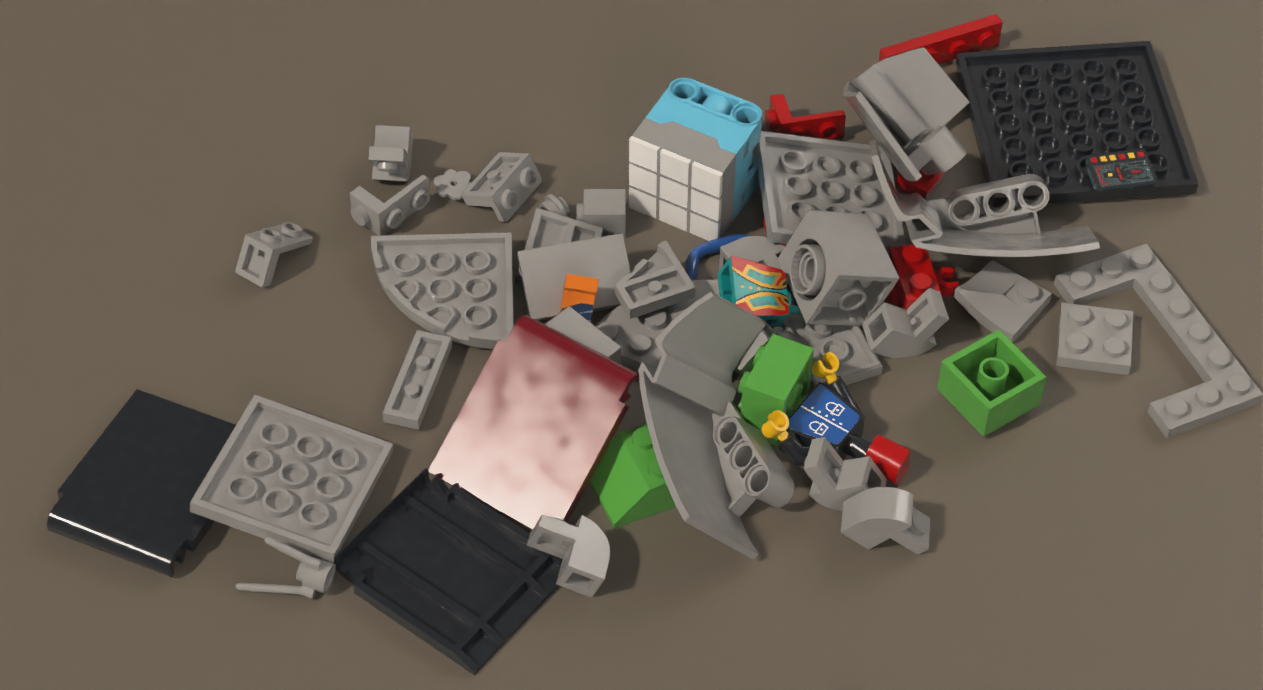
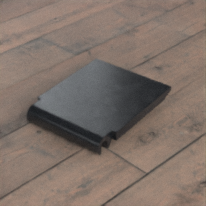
(139, 483)
(449, 570)

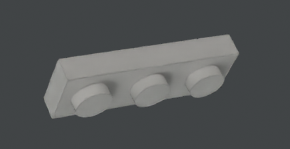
(417, 379)

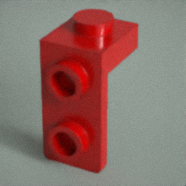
(821, 125)

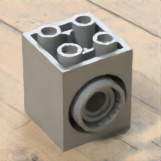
(837, 268)

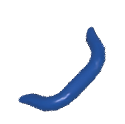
(704, 249)

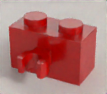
(918, 275)

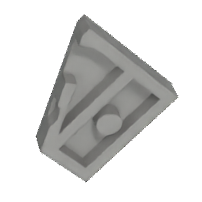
(654, 284)

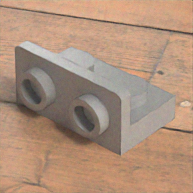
(504, 184)

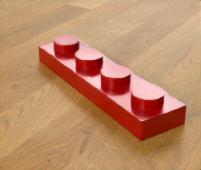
(945, 44)

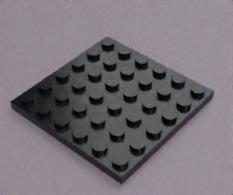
(1057, 104)

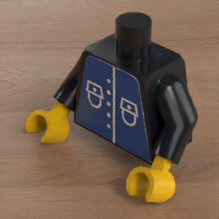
(826, 413)

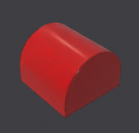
(890, 458)

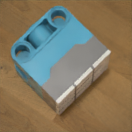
(695, 158)

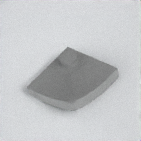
(554, 229)
(1002, 300)

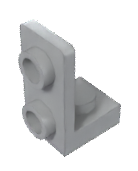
(262, 250)

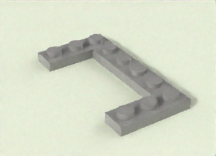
(1226, 382)

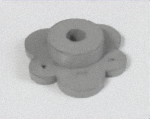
(452, 183)

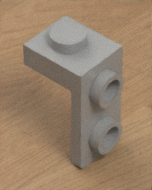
(384, 217)

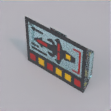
(1120, 169)

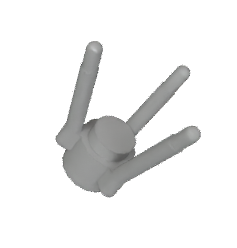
(312, 572)

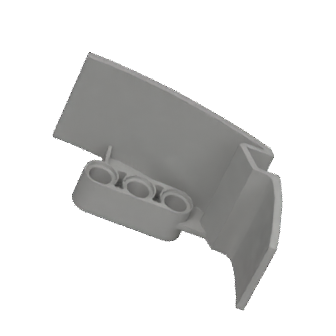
(906, 111)
(985, 229)
(700, 439)

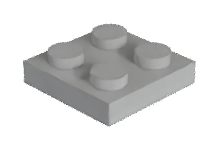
(1094, 338)

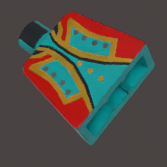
(757, 290)

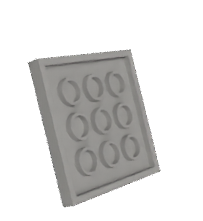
(821, 176)
(292, 478)

